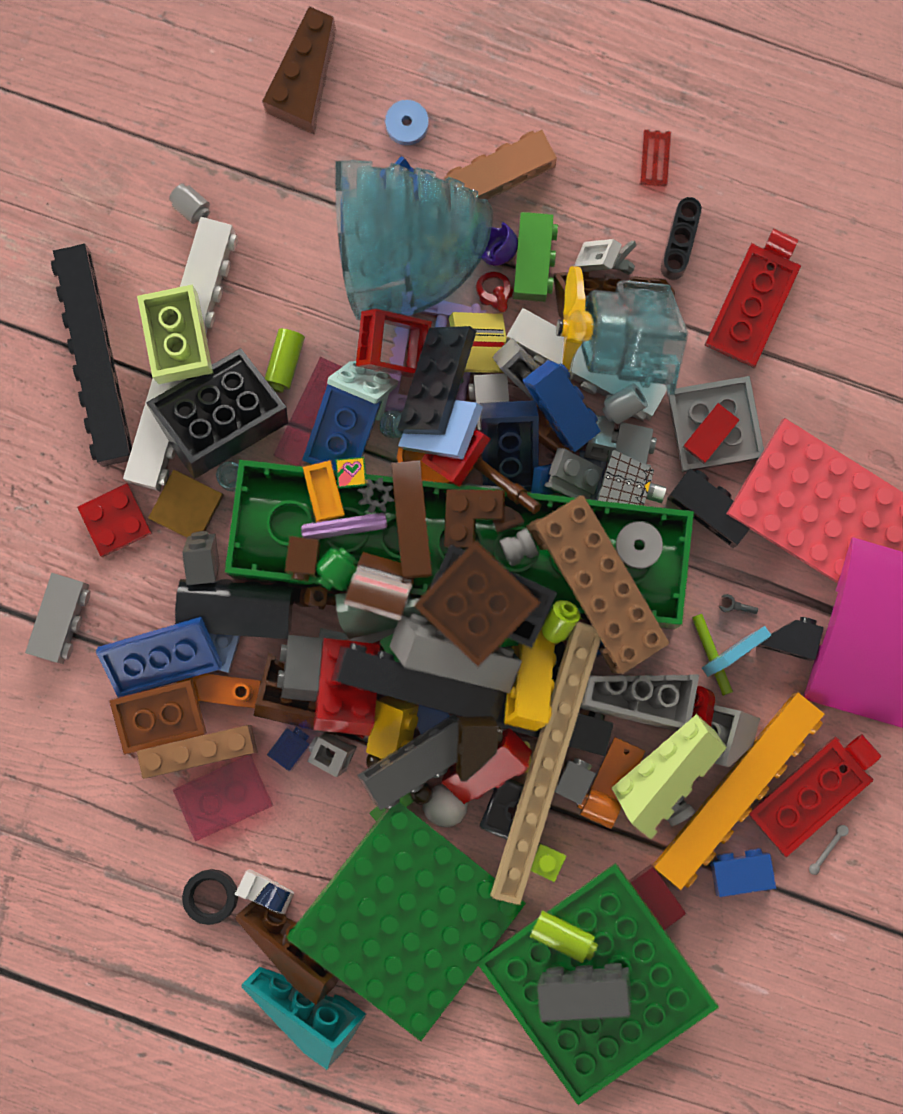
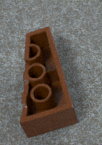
(300, 79)

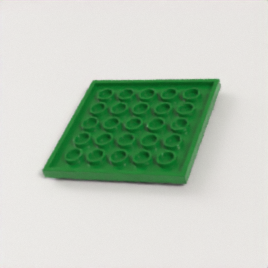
(405, 920)
(662, 983)

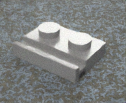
(573, 475)

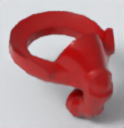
(500, 295)

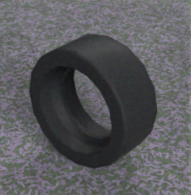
(188, 897)

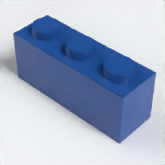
(562, 405)

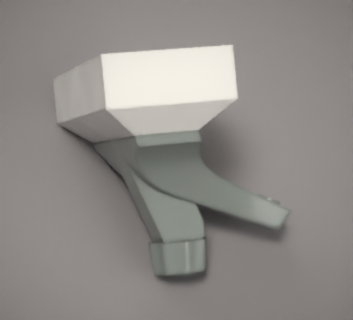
(605, 256)

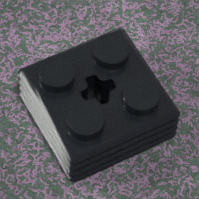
(496, 816)

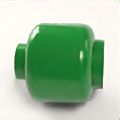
(336, 568)

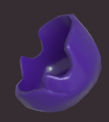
(501, 246)

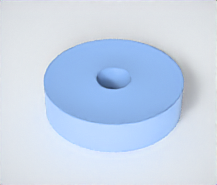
(406, 134)

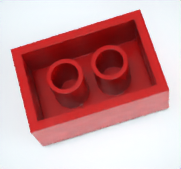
(339, 705)

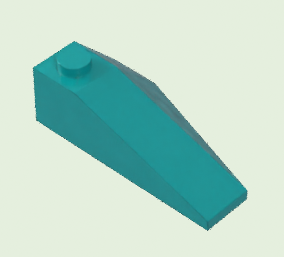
(318, 1029)

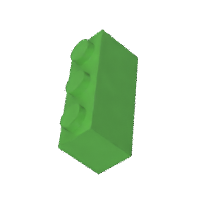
(535, 257)

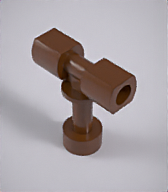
(314, 597)

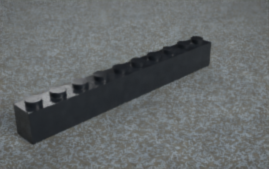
(449, 695)

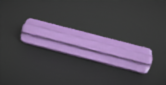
(344, 526)

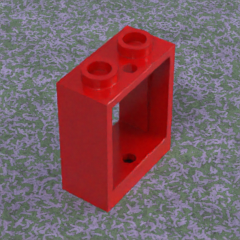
(371, 341)

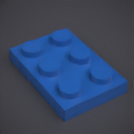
(340, 427)

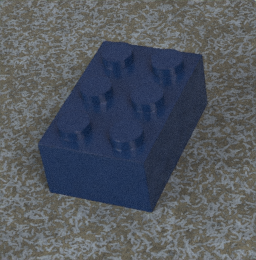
(513, 440)

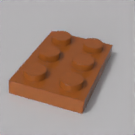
(158, 716)

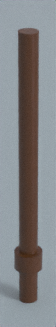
(514, 491)

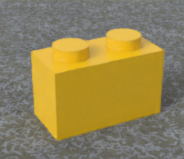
(393, 726)

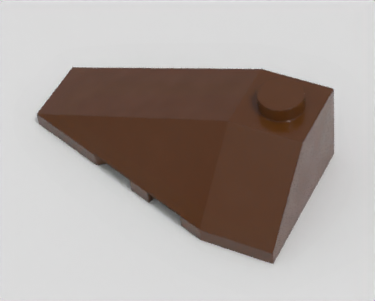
(270, 932)

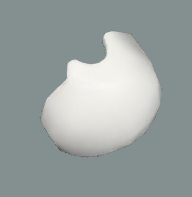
(444, 807)

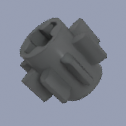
(383, 498)

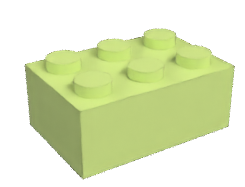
(175, 334)

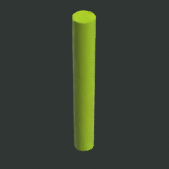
(711, 652)

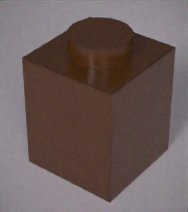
(302, 558)

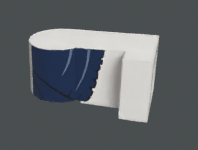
(265, 891)

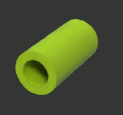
(284, 359)
(564, 937)

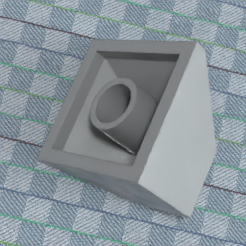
(736, 731)

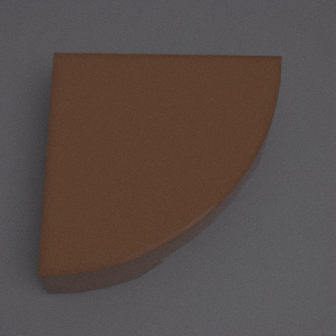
(511, 520)

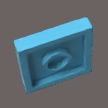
(736, 651)

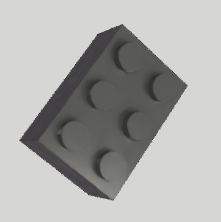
(584, 993)

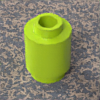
(560, 621)

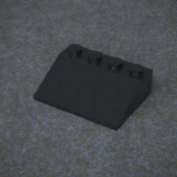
(218, 413)

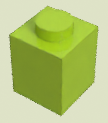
(547, 862)

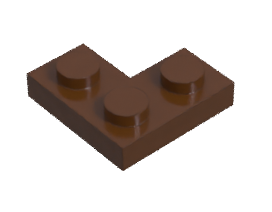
(466, 507)

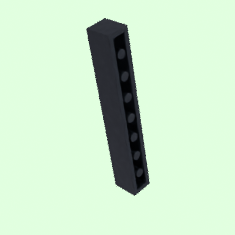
(93, 355)

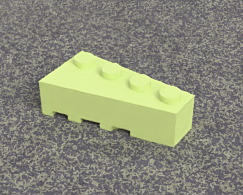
(667, 774)

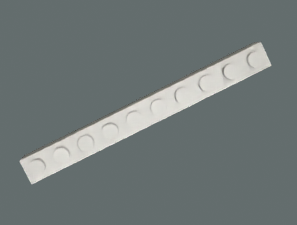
(204, 271)

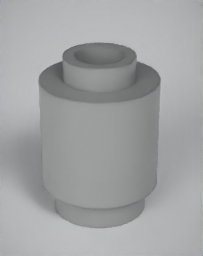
(189, 203)

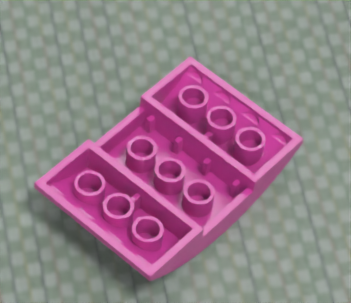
(863, 645)

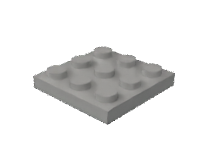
(693, 404)

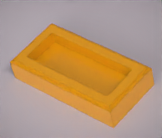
(323, 491)

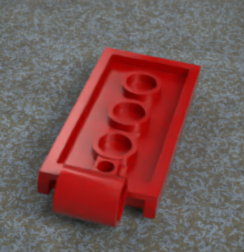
(755, 300)
(815, 793)

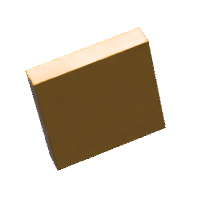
(185, 505)

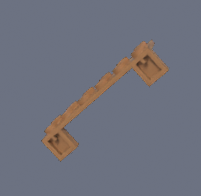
(600, 584)

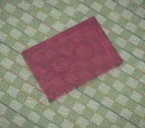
(223, 797)

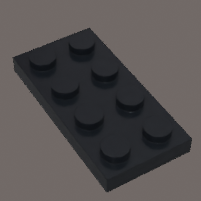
(437, 380)

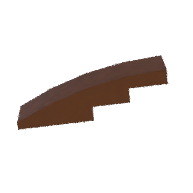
(411, 520)

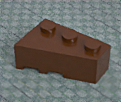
(273, 707)

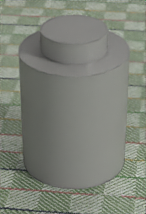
(624, 404)

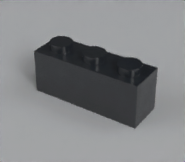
(709, 506)

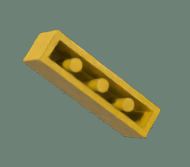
(530, 695)

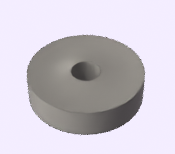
(652, 545)

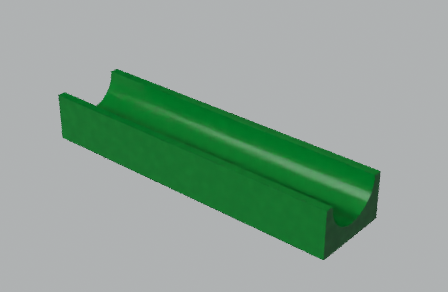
(276, 503)

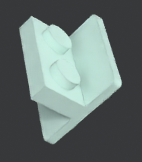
(364, 383)

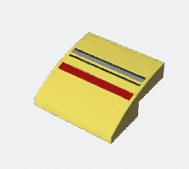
(487, 341)

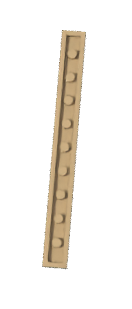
(546, 764)

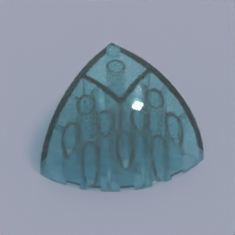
(406, 236)

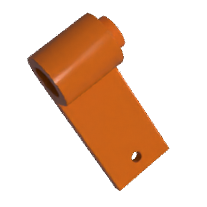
(601, 802)

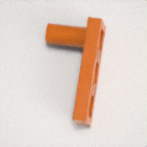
(226, 690)

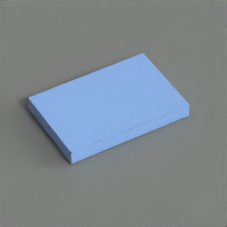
(457, 435)

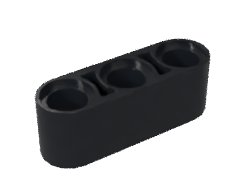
(687, 227)

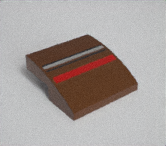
(379, 587)

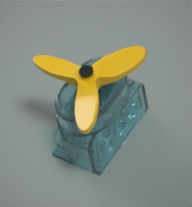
(624, 331)

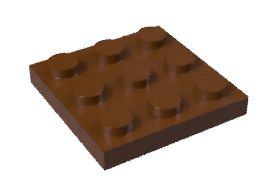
(477, 603)

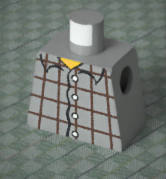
(629, 482)

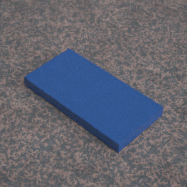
(159, 657)

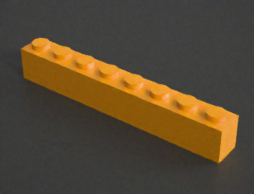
(738, 790)

